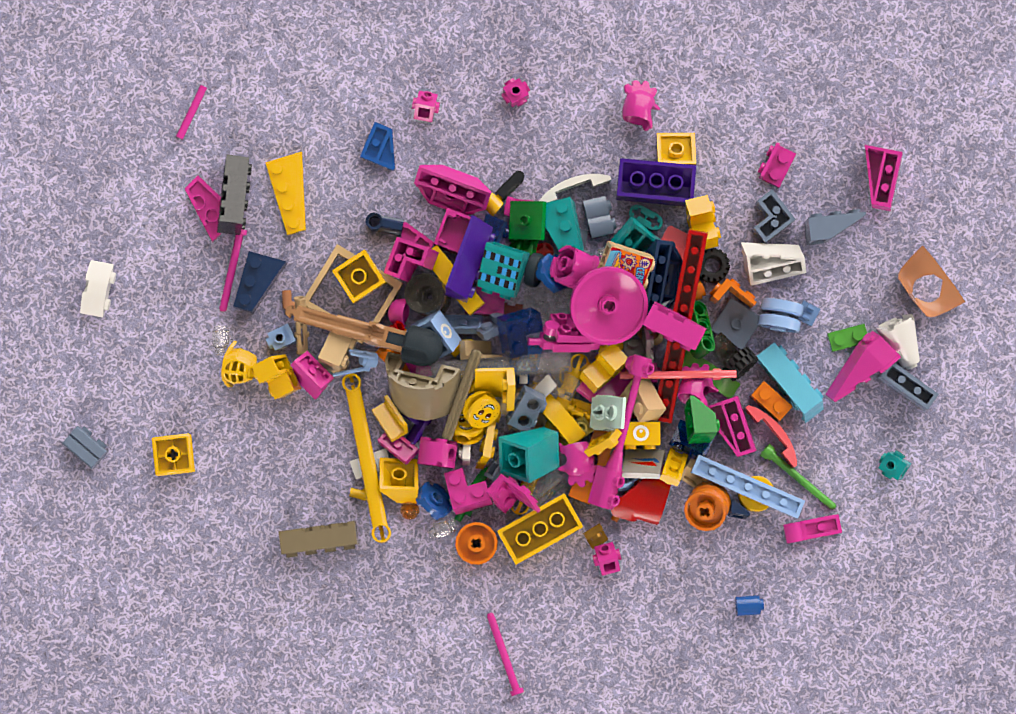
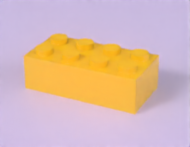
(540, 530)

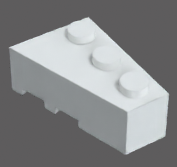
(771, 261)

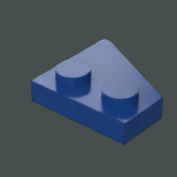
(380, 147)

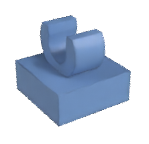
(809, 313)

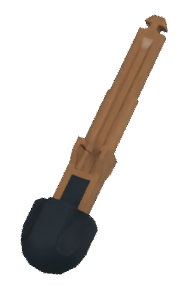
(416, 346)

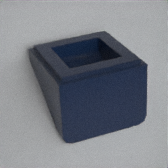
(737, 511)

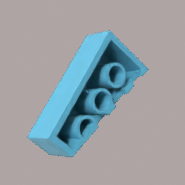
(791, 381)

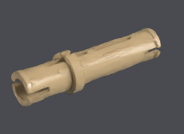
(302, 346)

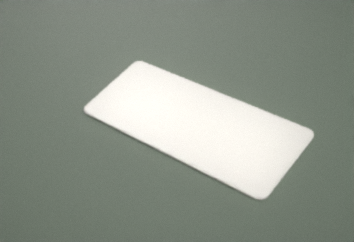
(545, 386)

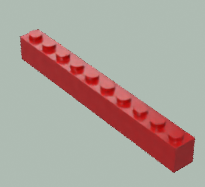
(684, 306)

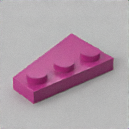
(206, 204)

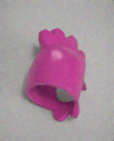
(639, 104)
(696, 386)
(578, 464)

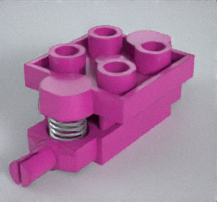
(562, 336)

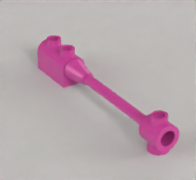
(609, 477)

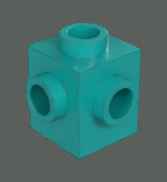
(900, 465)

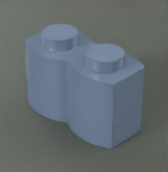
(598, 217)

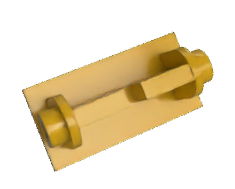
(579, 408)

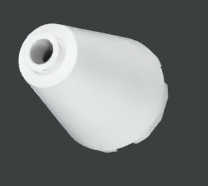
(902, 338)

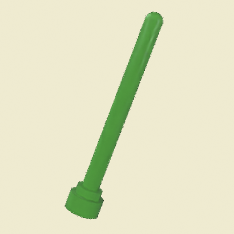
(770, 454)

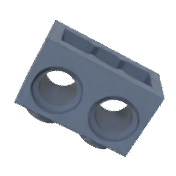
(522, 408)

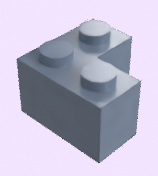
(776, 217)

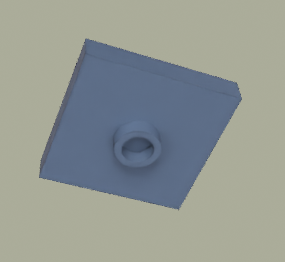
(736, 323)

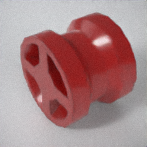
(545, 248)

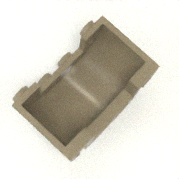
(421, 395)

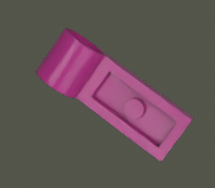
(812, 528)

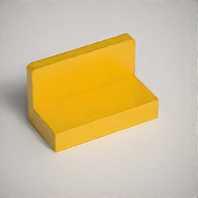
(390, 419)

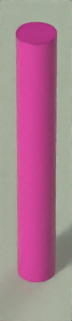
(191, 112)

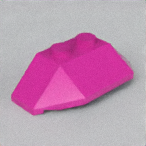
(452, 189)

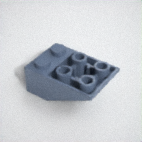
(822, 229)

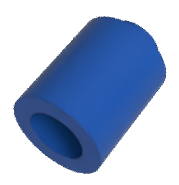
(749, 605)

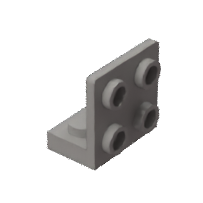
(640, 346)

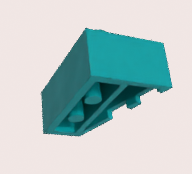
(563, 223)
(634, 236)

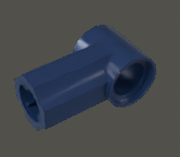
(387, 224)

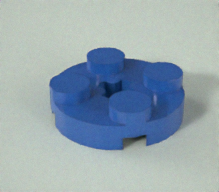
(543, 274)
(434, 500)

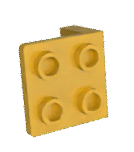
(498, 382)

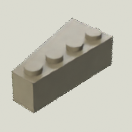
(317, 538)

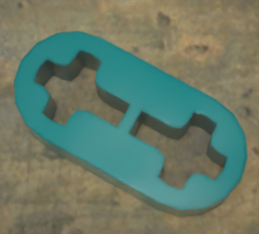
(647, 213)

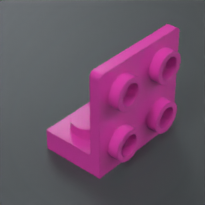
(311, 374)
(506, 492)

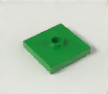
(527, 220)

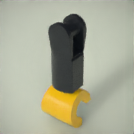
(503, 192)

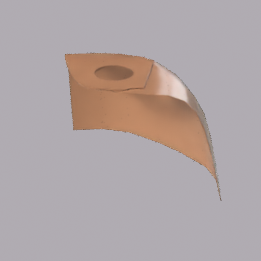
(923, 264)

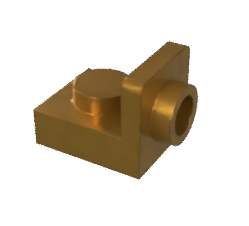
(595, 536)

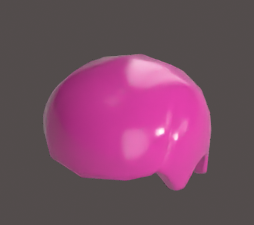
(398, 311)

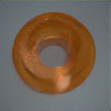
(409, 510)

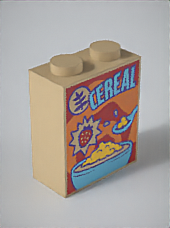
(630, 259)

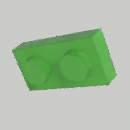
(846, 337)

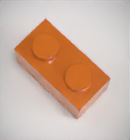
(770, 401)

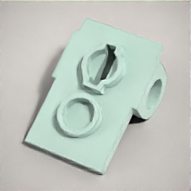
(607, 412)

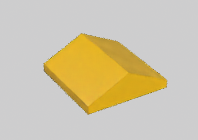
(676, 148)

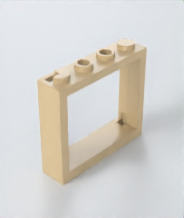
(338, 250)

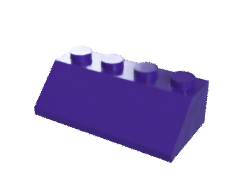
(655, 182)
(468, 260)

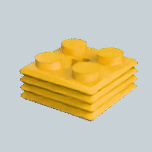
(164, 445)

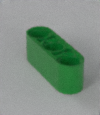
(707, 343)

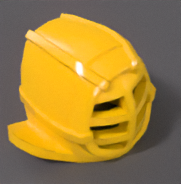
(237, 366)

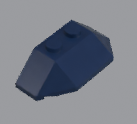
(666, 273)

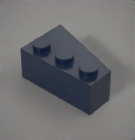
(256, 280)

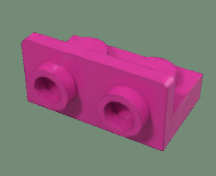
(777, 165)

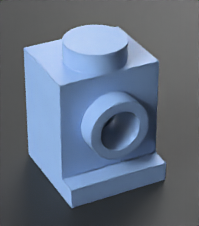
(288, 338)

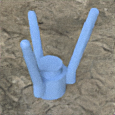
(366, 359)

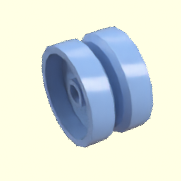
(780, 316)

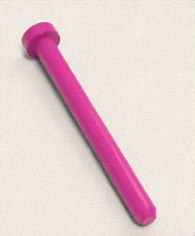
(231, 270)
(504, 655)

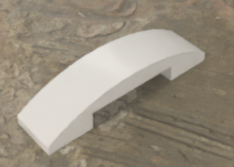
(595, 179)

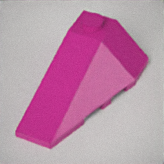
(867, 358)

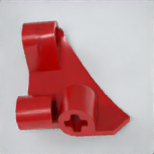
(643, 501)

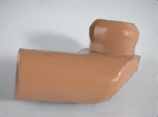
(287, 299)

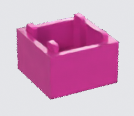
(452, 231)

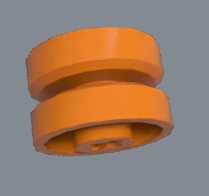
(707, 506)
(473, 532)

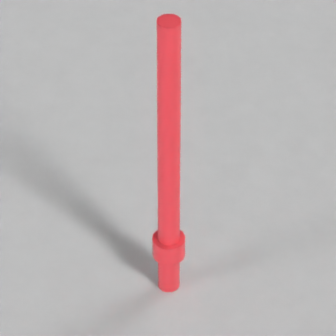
(716, 374)

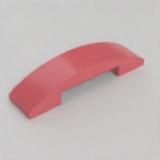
(789, 453)

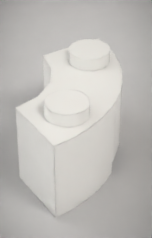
(98, 284)

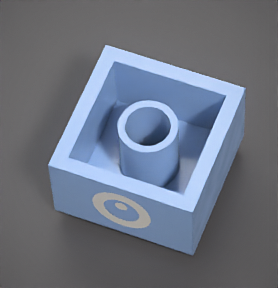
(440, 325)

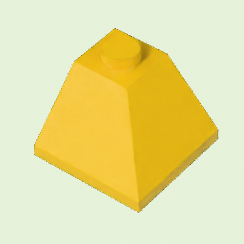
(398, 480)

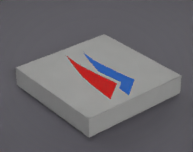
(643, 464)

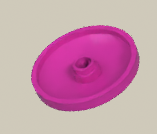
(608, 305)

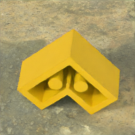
(701, 217)
(607, 365)
(278, 374)

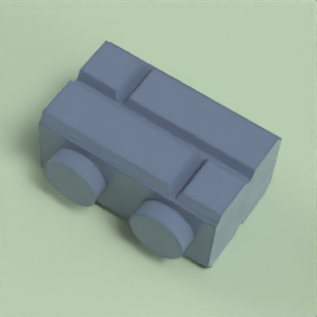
(85, 446)

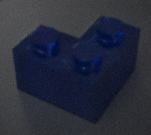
(514, 329)

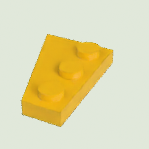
(486, 444)

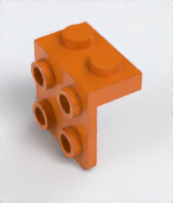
(732, 286)

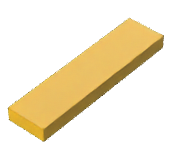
(443, 269)

